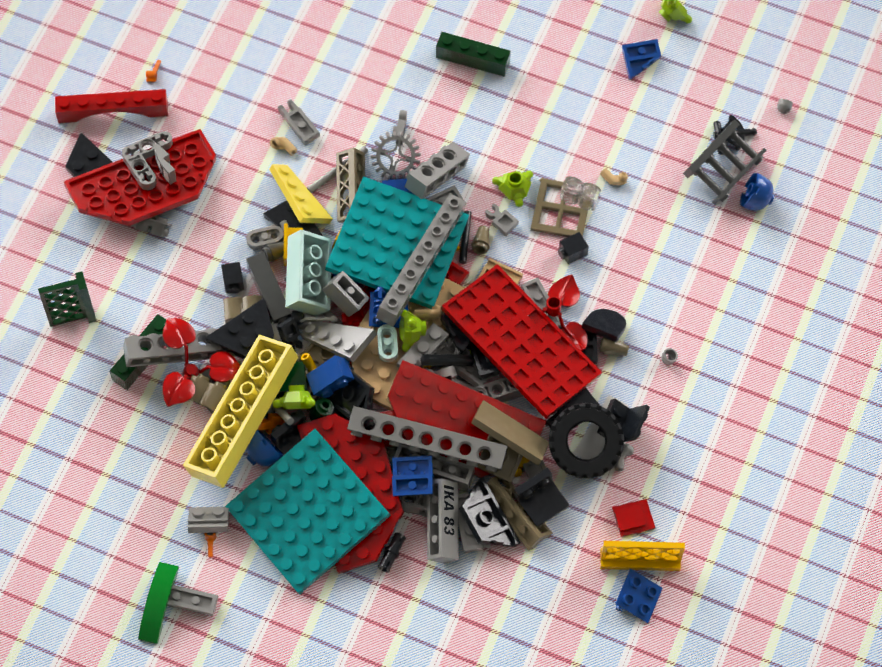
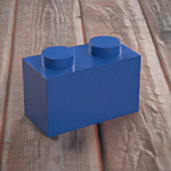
(330, 376)

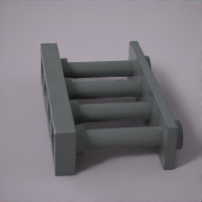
(708, 157)

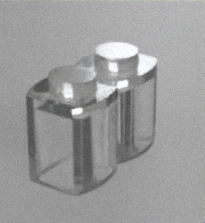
(584, 194)

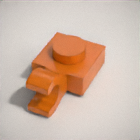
(270, 423)

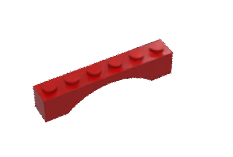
(77, 107)

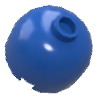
(758, 193)
(262, 451)

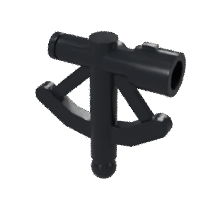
(741, 132)

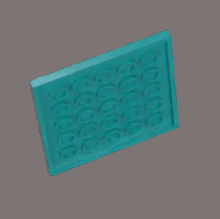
(383, 234)
(307, 511)

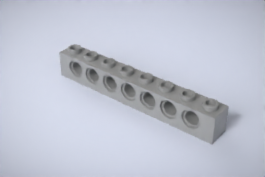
(421, 260)
(156, 355)
(361, 415)

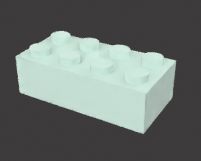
(306, 272)

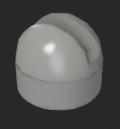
(784, 106)
(671, 354)

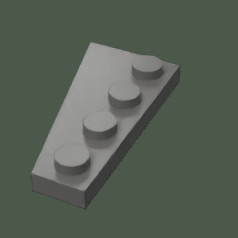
(339, 339)

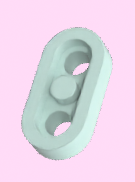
(387, 344)

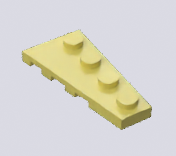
(299, 197)

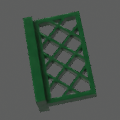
(81, 298)

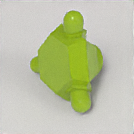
(674, 10)
(514, 185)
(410, 329)
(295, 399)

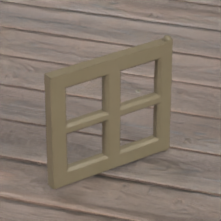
(561, 208)

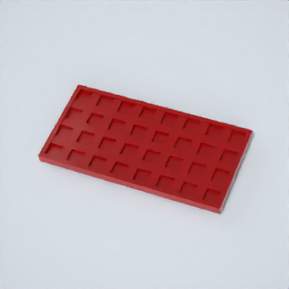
(521, 341)

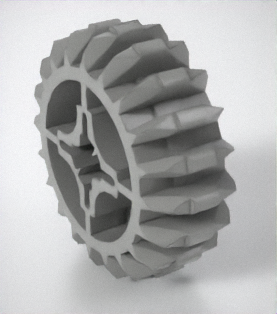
(380, 151)

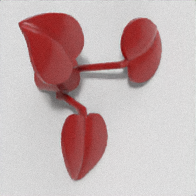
(566, 294)
(179, 387)

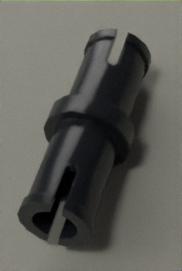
(391, 552)

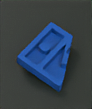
(640, 56)

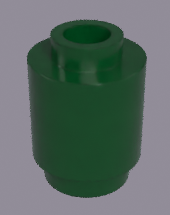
(322, 408)

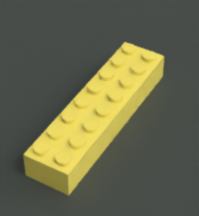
(240, 411)

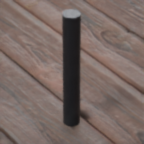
(465, 240)

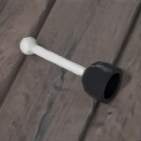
(300, 318)

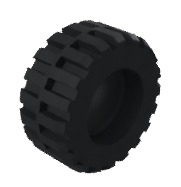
(586, 467)

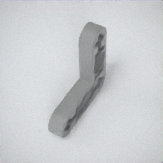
(139, 158)

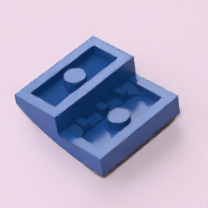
(412, 475)

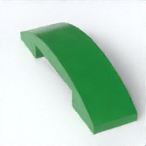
(157, 602)

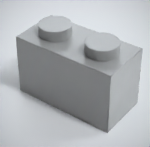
(345, 293)

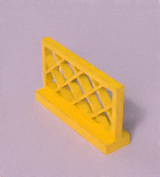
(641, 555)

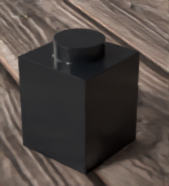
(573, 248)
(232, 277)

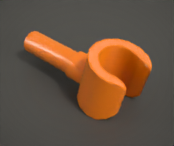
(152, 75)
(210, 539)

